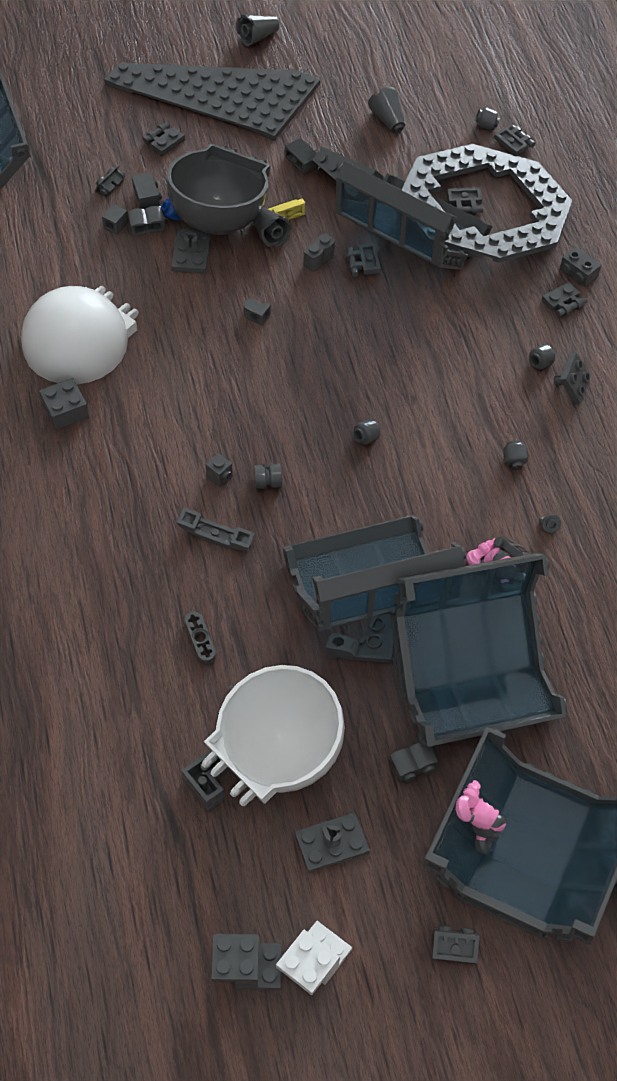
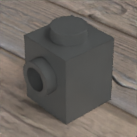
(115, 219)
(219, 470)

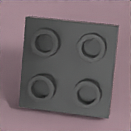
(574, 378)

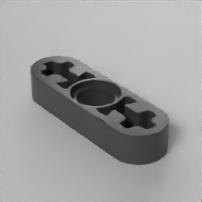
(198, 646)

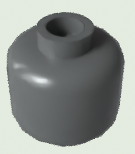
(487, 118)
(542, 356)
(366, 431)
(515, 454)

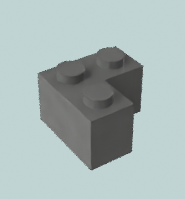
(203, 784)

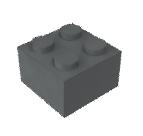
(64, 403)

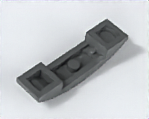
(213, 532)

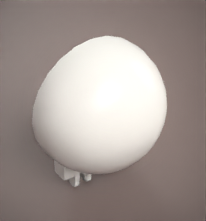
(76, 334)
(277, 732)

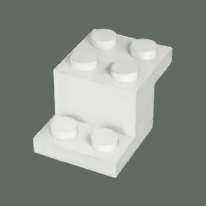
(314, 957)

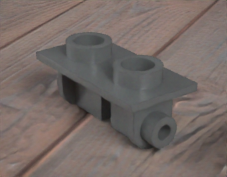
(105, 184)

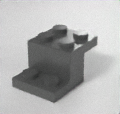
(246, 962)

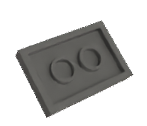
(191, 251)
(331, 842)

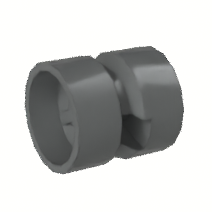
(267, 476)

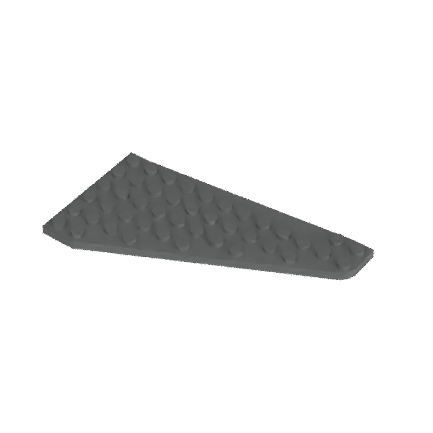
(245, 97)

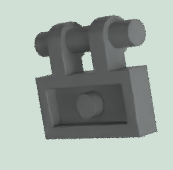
(514, 140)
(167, 141)
(466, 196)
(369, 260)
(561, 296)
(512, 548)

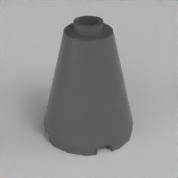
(255, 27)
(388, 108)
(272, 227)

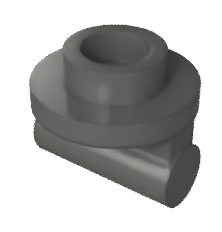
(550, 523)

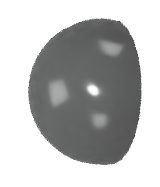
(217, 189)

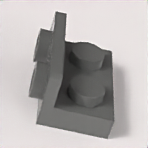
(455, 944)

